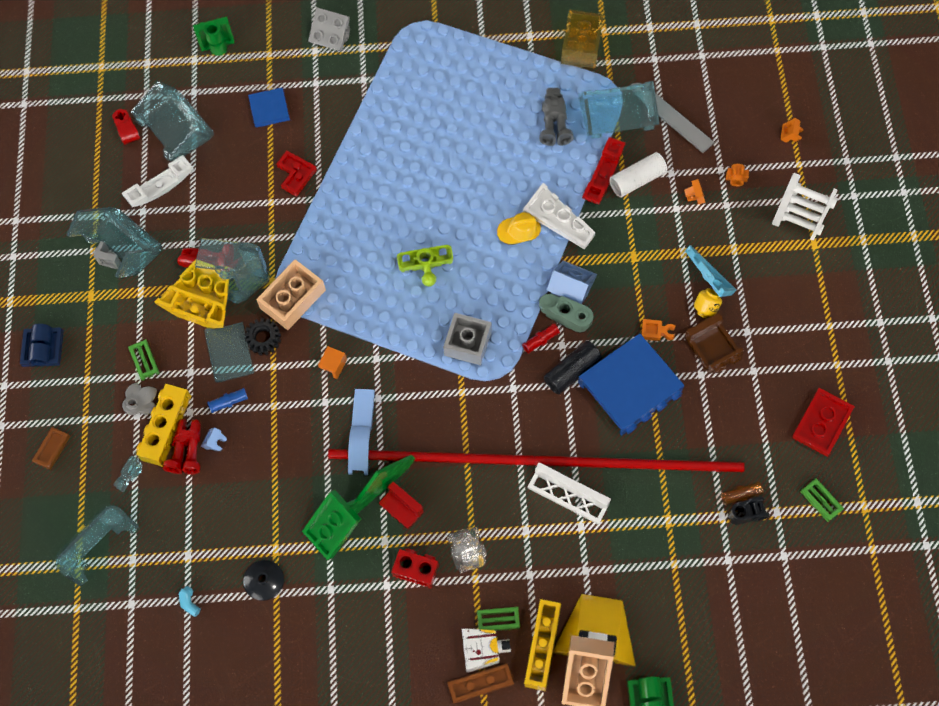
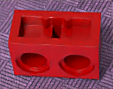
(413, 573)

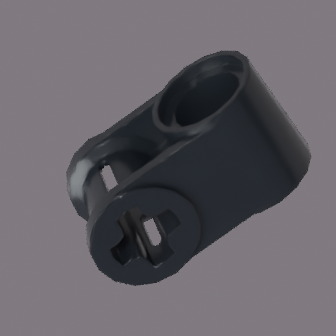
(752, 510)

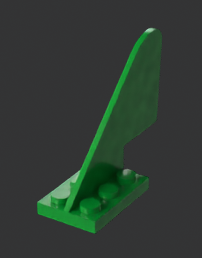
(337, 518)

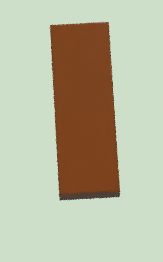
(480, 683)

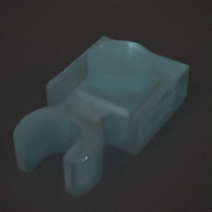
(128, 473)

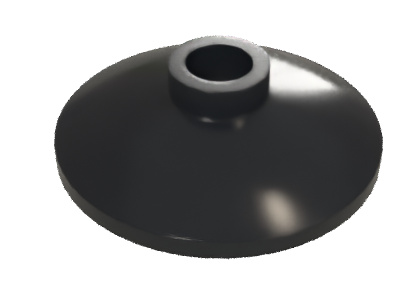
(270, 587)

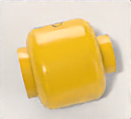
(707, 303)

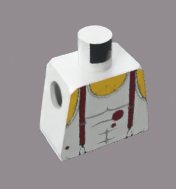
(482, 648)

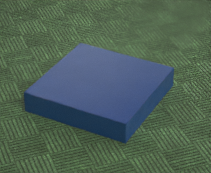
(269, 107)

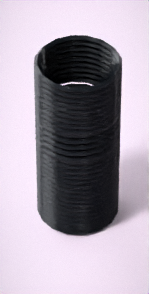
(569, 370)

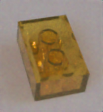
(582, 39)

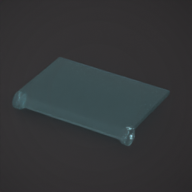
(229, 352)

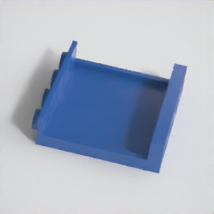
(632, 384)

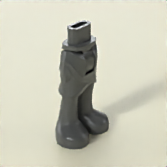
(555, 110)

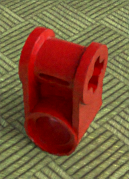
(126, 129)

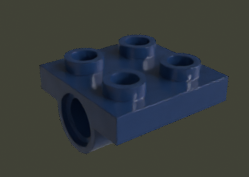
(41, 346)

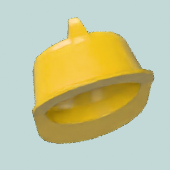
(518, 229)

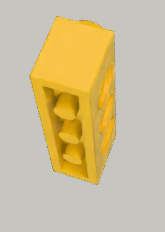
(158, 453)
(542, 645)

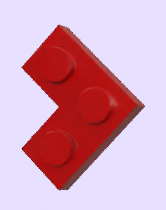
(299, 172)

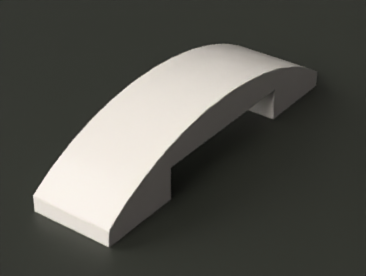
(159, 185)

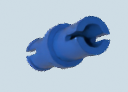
(227, 400)

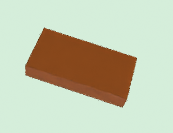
(51, 448)

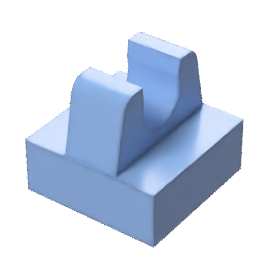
(211, 439)

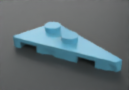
(710, 274)

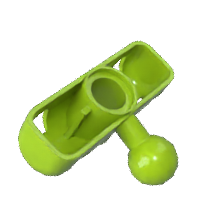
(416, 262)

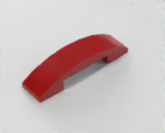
(605, 169)

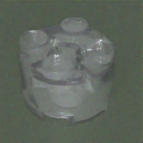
(466, 549)

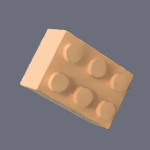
(291, 294)
(587, 672)

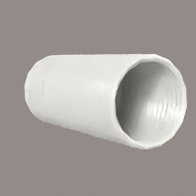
(642, 173)

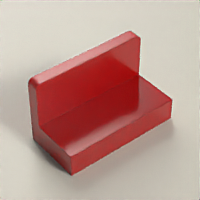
(401, 505)

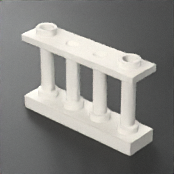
(791, 196)

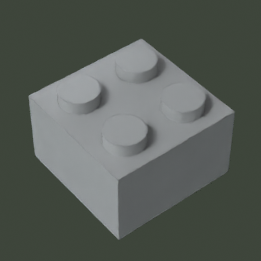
(467, 338)

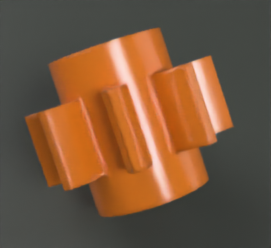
(737, 175)

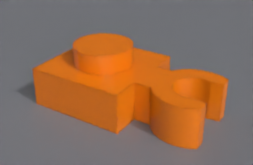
(654, 330)

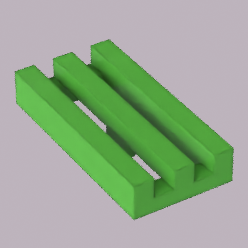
(149, 373)
(815, 503)
(499, 619)

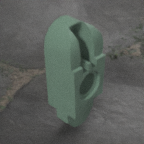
(553, 304)

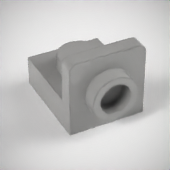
(105, 257)

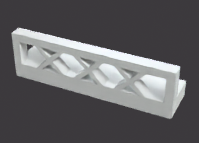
(573, 487)

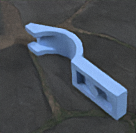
(360, 431)

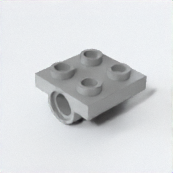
(329, 29)

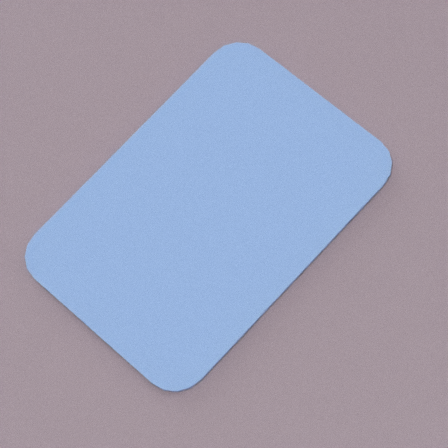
(440, 161)

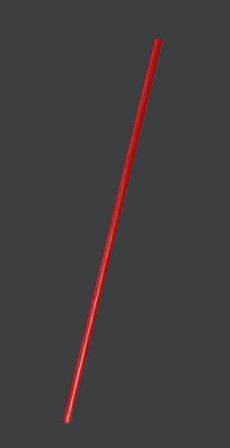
(548, 460)

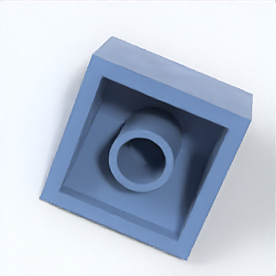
(571, 282)

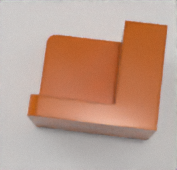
(333, 361)

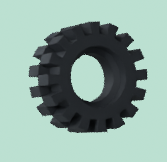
(268, 345)

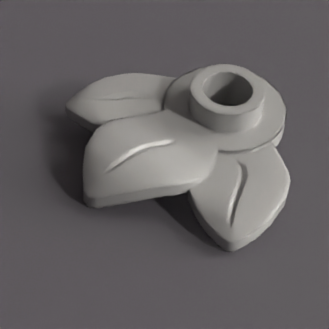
(141, 398)

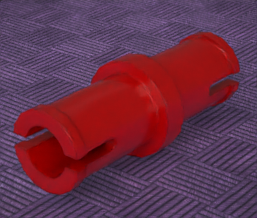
(541, 338)

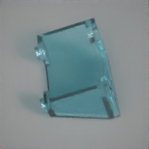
(619, 109)
(172, 120)
(70, 556)

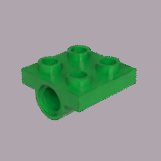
(214, 35)
(650, 692)

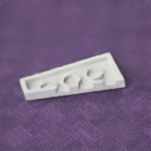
(556, 216)

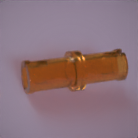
(742, 493)

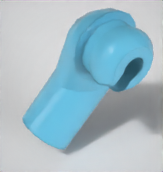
(185, 601)

